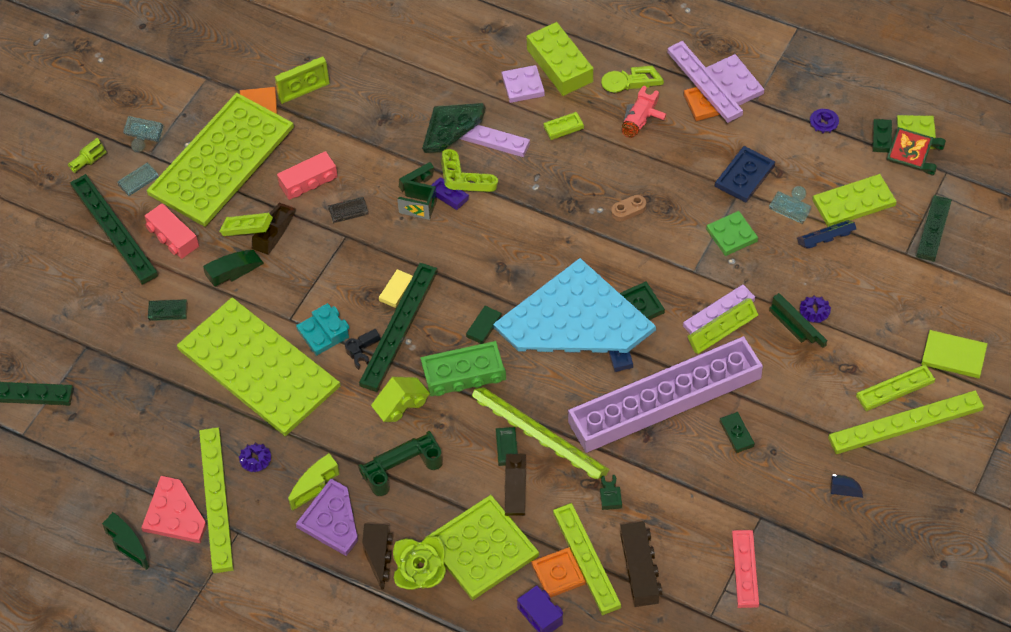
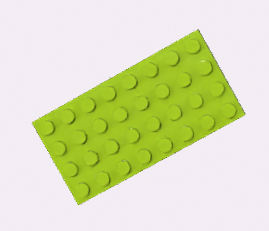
(220, 159)
(258, 366)

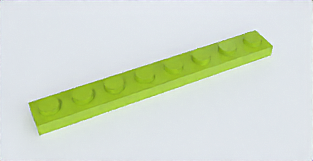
(905, 422)
(545, 436)
(216, 500)

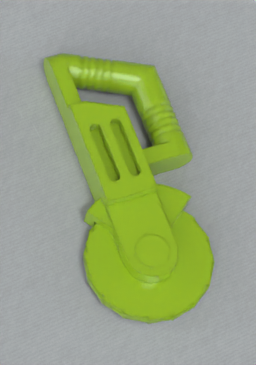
(618, 81)

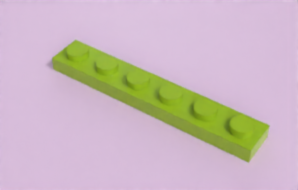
(587, 559)

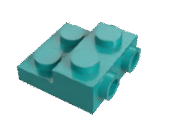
(323, 329)

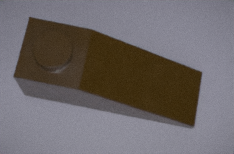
(515, 485)

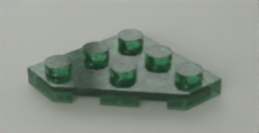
(450, 124)

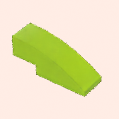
(313, 481)

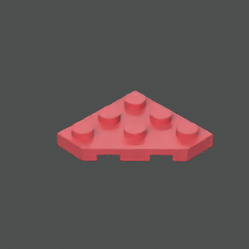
(174, 513)

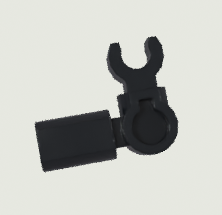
(354, 346)

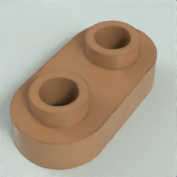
(629, 207)

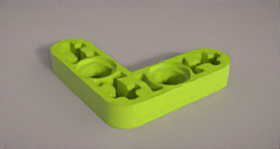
(483, 182)

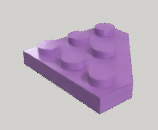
(331, 518)

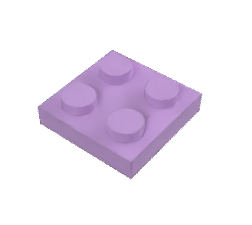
(523, 83)

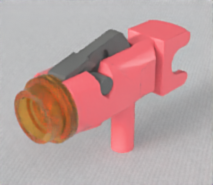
(638, 112)

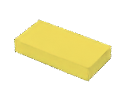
(395, 288)

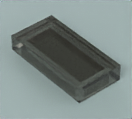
(348, 210)

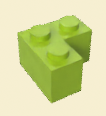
(398, 396)

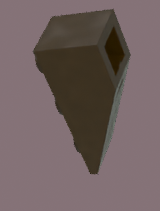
(375, 546)

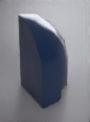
(845, 486)

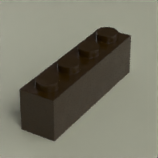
(639, 564)

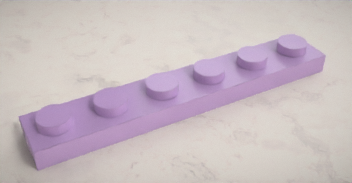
(705, 81)

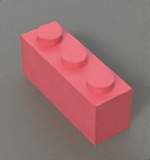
(307, 175)
(171, 231)

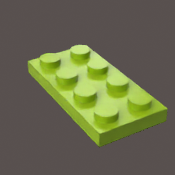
(854, 200)

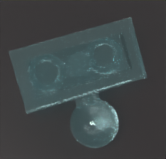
(142, 130)
(791, 206)

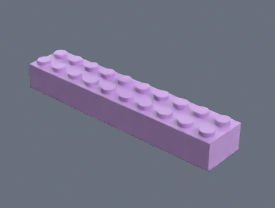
(664, 394)

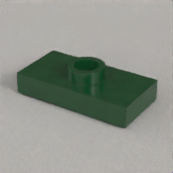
(737, 432)

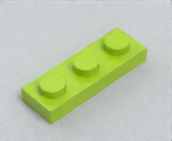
(246, 224)

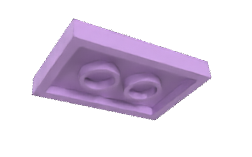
(736, 79)

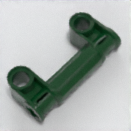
(424, 446)

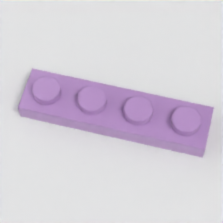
(497, 140)
(717, 308)

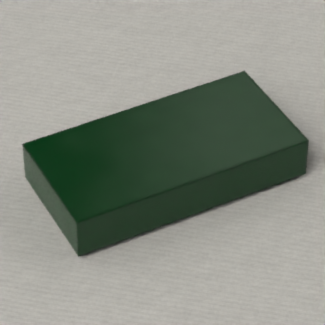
(483, 324)
(505, 443)

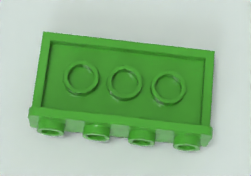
(463, 368)

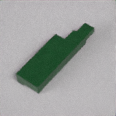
(795, 321)

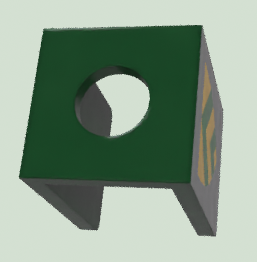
(414, 207)

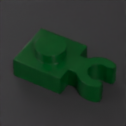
(610, 494)

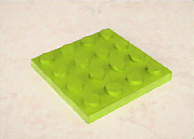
(484, 547)

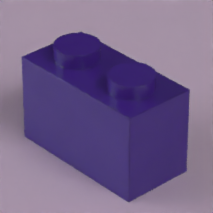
(540, 611)

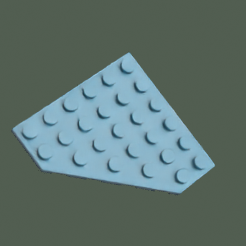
(574, 315)

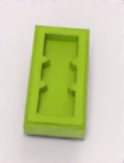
(563, 125)

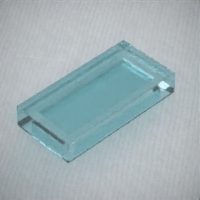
(138, 179)

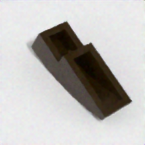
(266, 241)

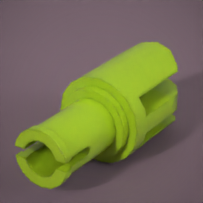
(88, 155)

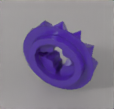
(826, 115)
(808, 312)
(250, 463)

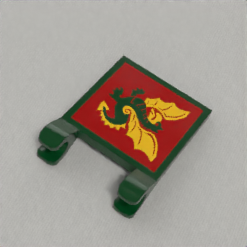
(912, 150)

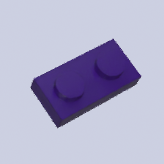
(454, 198)

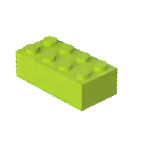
(559, 58)

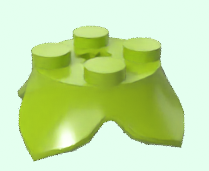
(410, 553)

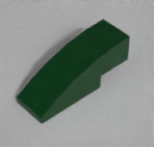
(231, 266)
(125, 539)

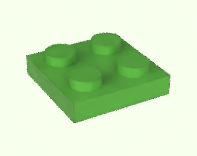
(732, 233)

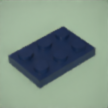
(745, 174)

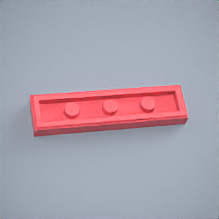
(745, 569)

